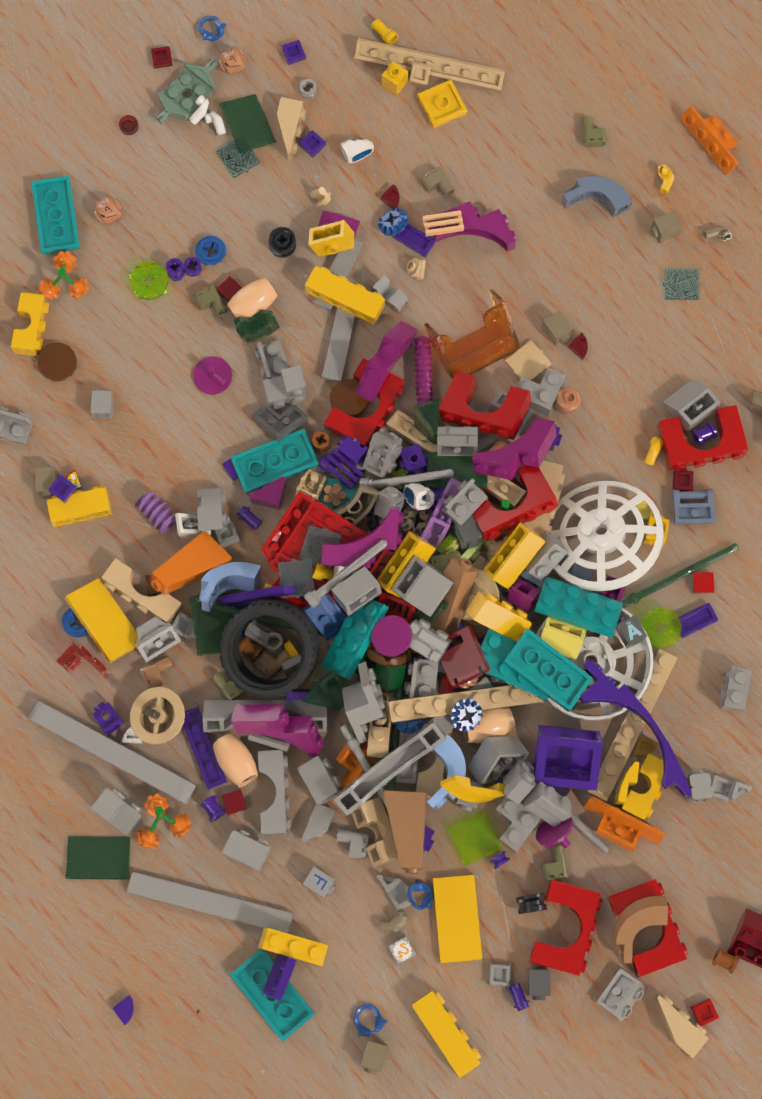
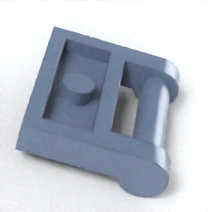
(693, 512)

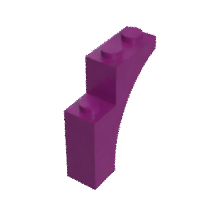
(490, 226)
(380, 365)
(526, 450)
(347, 552)
(275, 722)

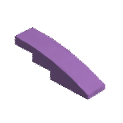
(439, 521)

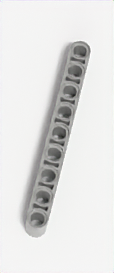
(112, 752)

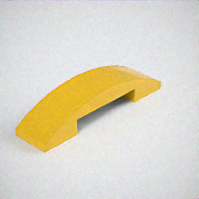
(462, 789)

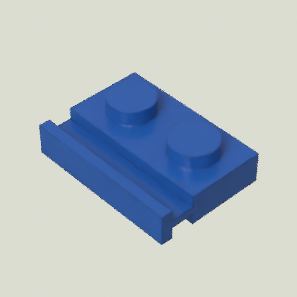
(326, 616)

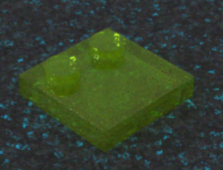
(474, 838)

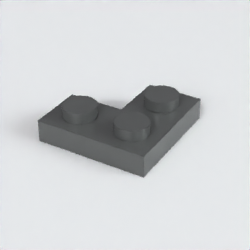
(279, 425)

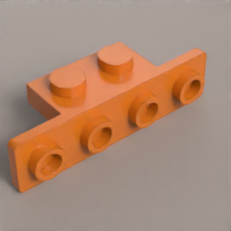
(712, 137)
(349, 760)
(620, 826)

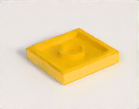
(442, 103)

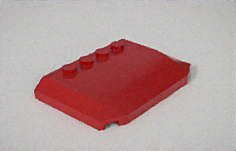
(290, 533)

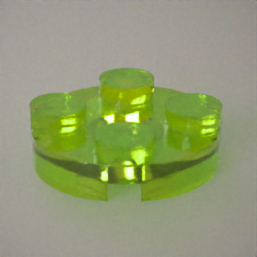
(154, 271)
(673, 628)

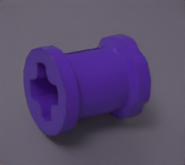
(170, 269)
(704, 433)
(212, 808)

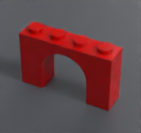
(501, 422)
(364, 428)
(682, 455)
(539, 500)
(584, 905)
(669, 948)

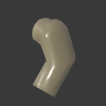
(718, 231)
(396, 924)

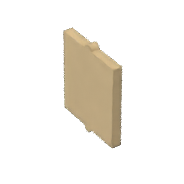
(528, 361)

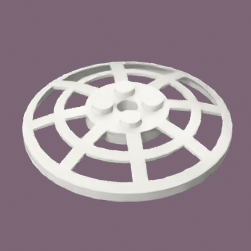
(611, 540)
(606, 659)

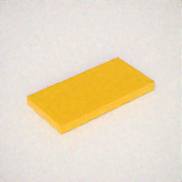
(103, 620)
(457, 919)

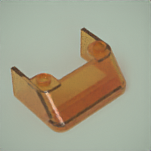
(480, 347)

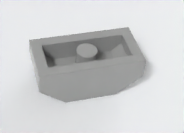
(155, 638)

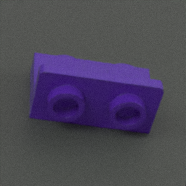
(279, 977)

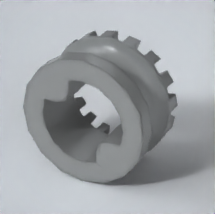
(312, 92)

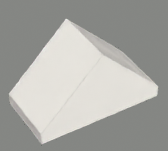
(188, 526)

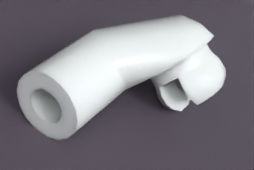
(201, 111)
(217, 121)

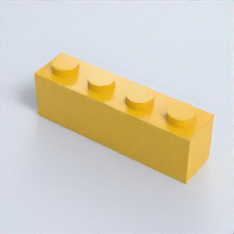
(345, 295)
(446, 1034)

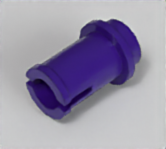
(248, 517)
(518, 997)

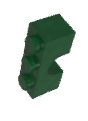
(387, 676)

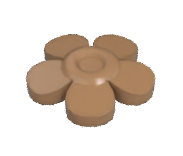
(334, 494)

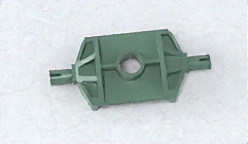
(192, 79)

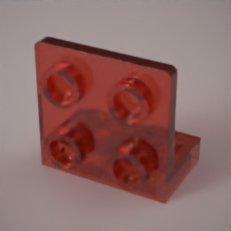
(71, 659)

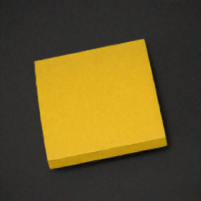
(629, 779)

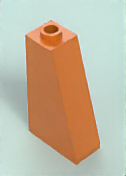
(189, 564)

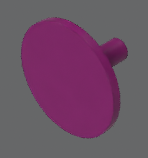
(212, 375)
(391, 635)
(550, 836)

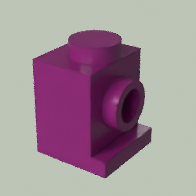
(523, 595)

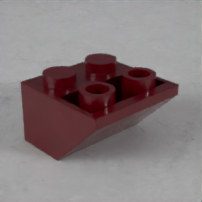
(748, 938)

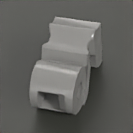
(393, 296)

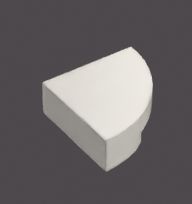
(130, 737)

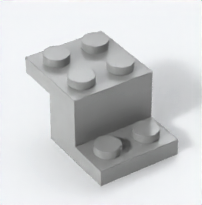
(363, 702)

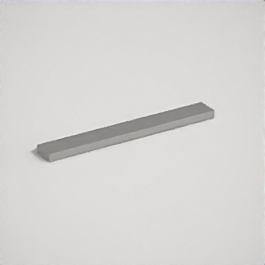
(209, 902)

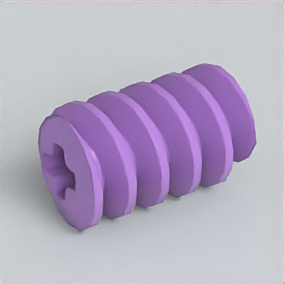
(156, 512)

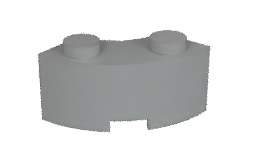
(210, 508)

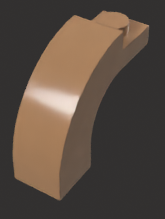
(636, 917)

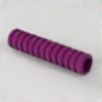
(423, 370)

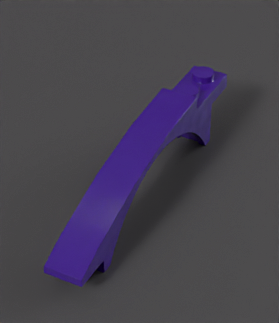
(605, 691)

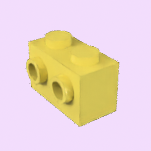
(563, 637)

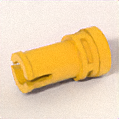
(387, 34)

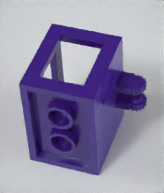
(567, 757)

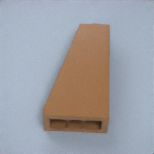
(462, 575)
(407, 822)

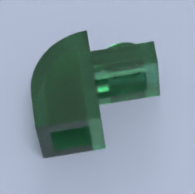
(257, 326)

